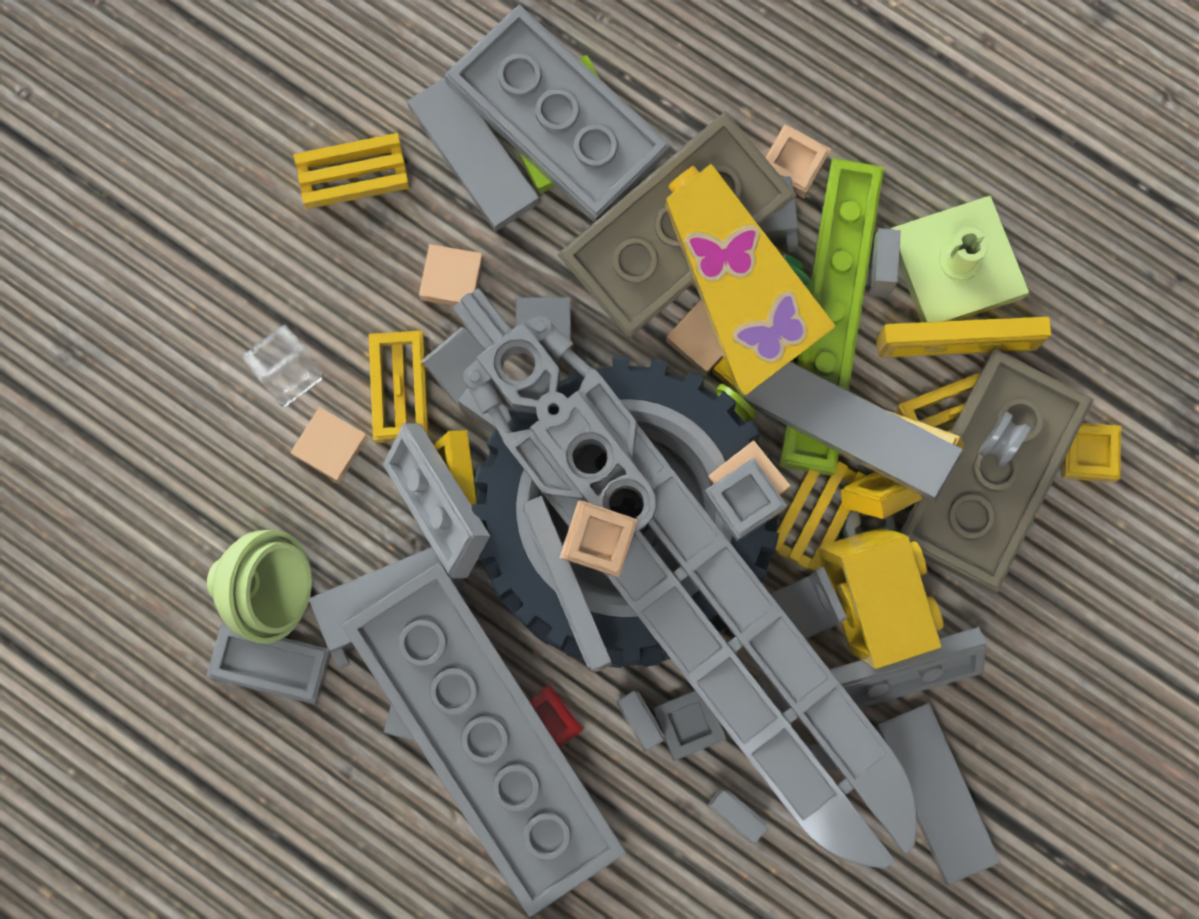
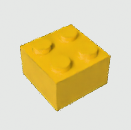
(882, 596)

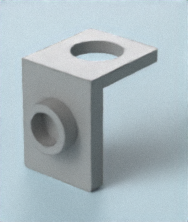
(811, 604)

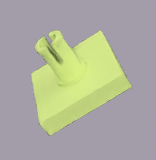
(959, 263)

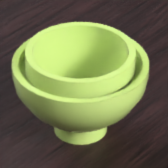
(261, 585)

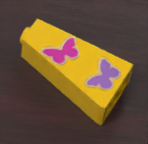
(745, 284)

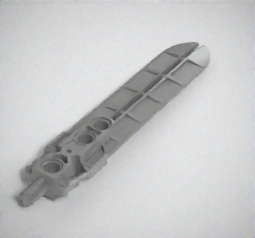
(720, 575)

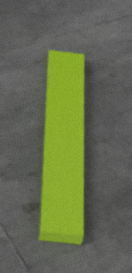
(839, 288)

